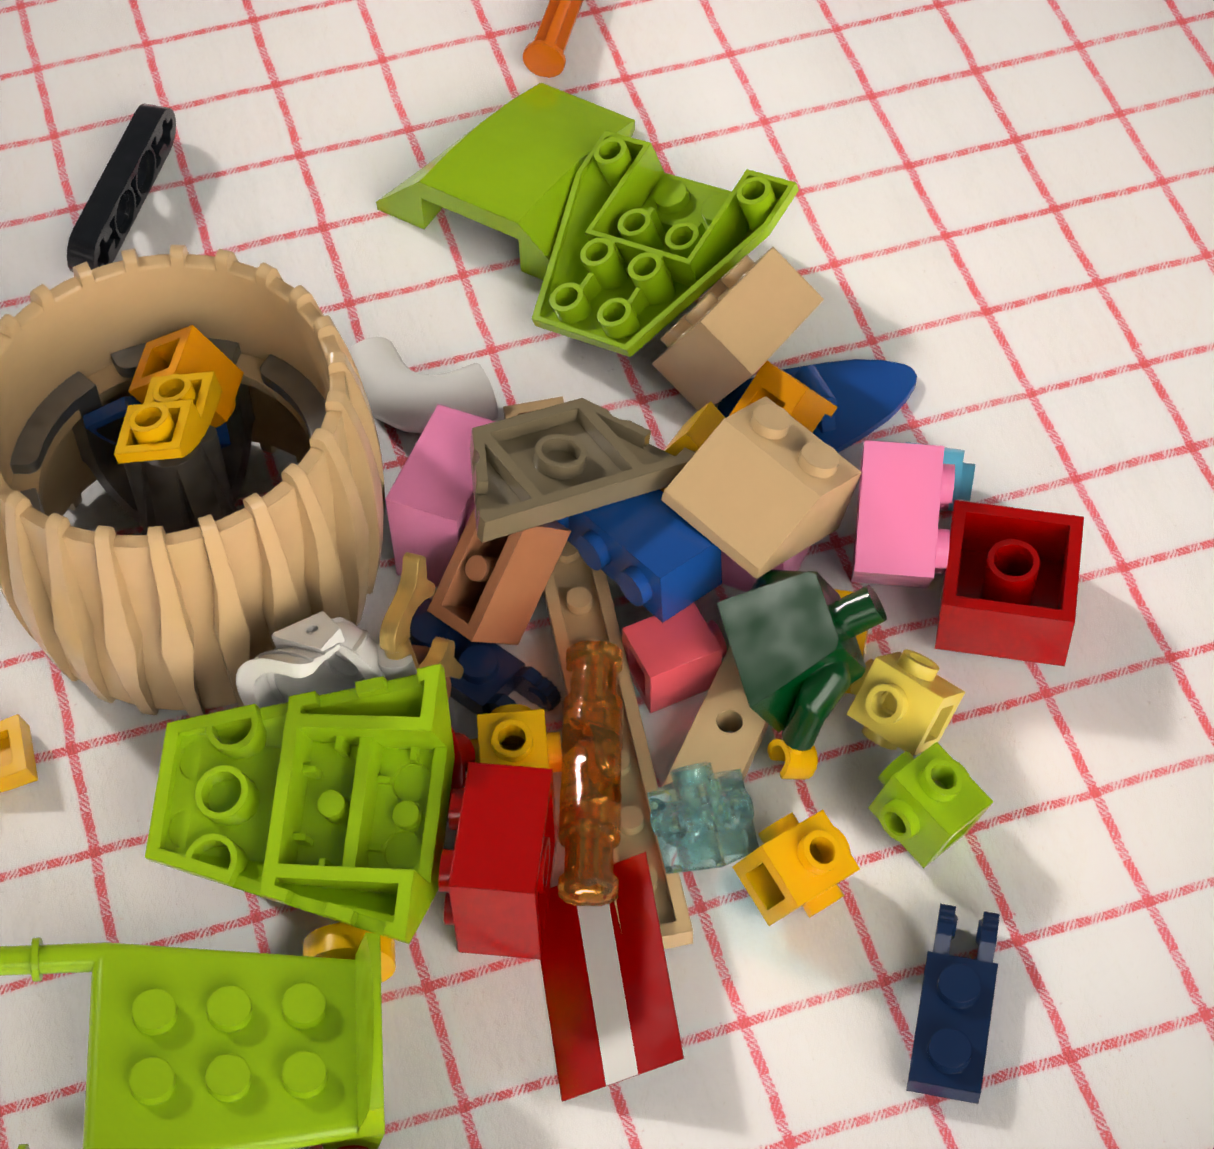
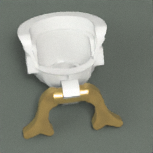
(335, 653)

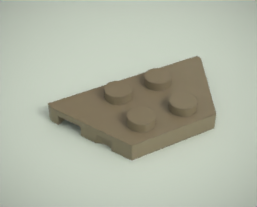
(561, 466)

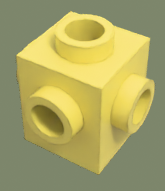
(903, 701)

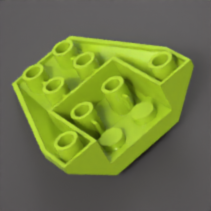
(646, 243)

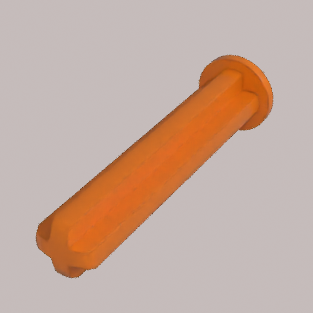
(546, 53)

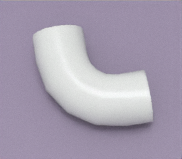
(409, 398)

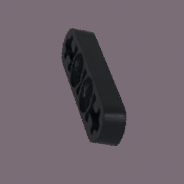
(122, 187)

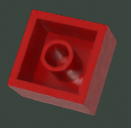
(1010, 583)
(500, 860)

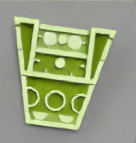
(512, 170)
(316, 800)

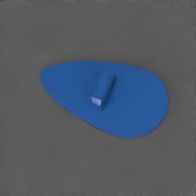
(863, 391)

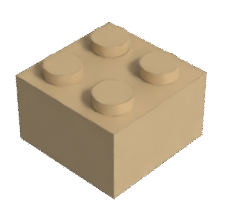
(735, 328)

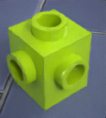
(928, 802)

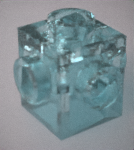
(702, 818)

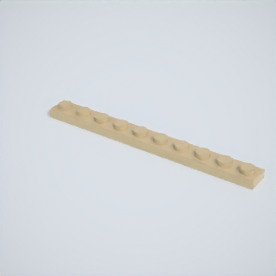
(581, 610)

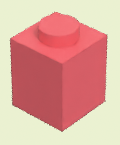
(673, 657)

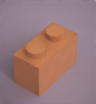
(497, 583)

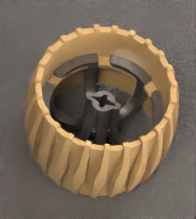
(204, 583)

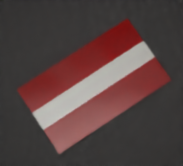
(608, 987)

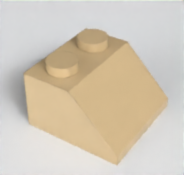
(763, 487)

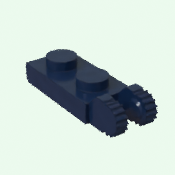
(488, 669)
(954, 1013)

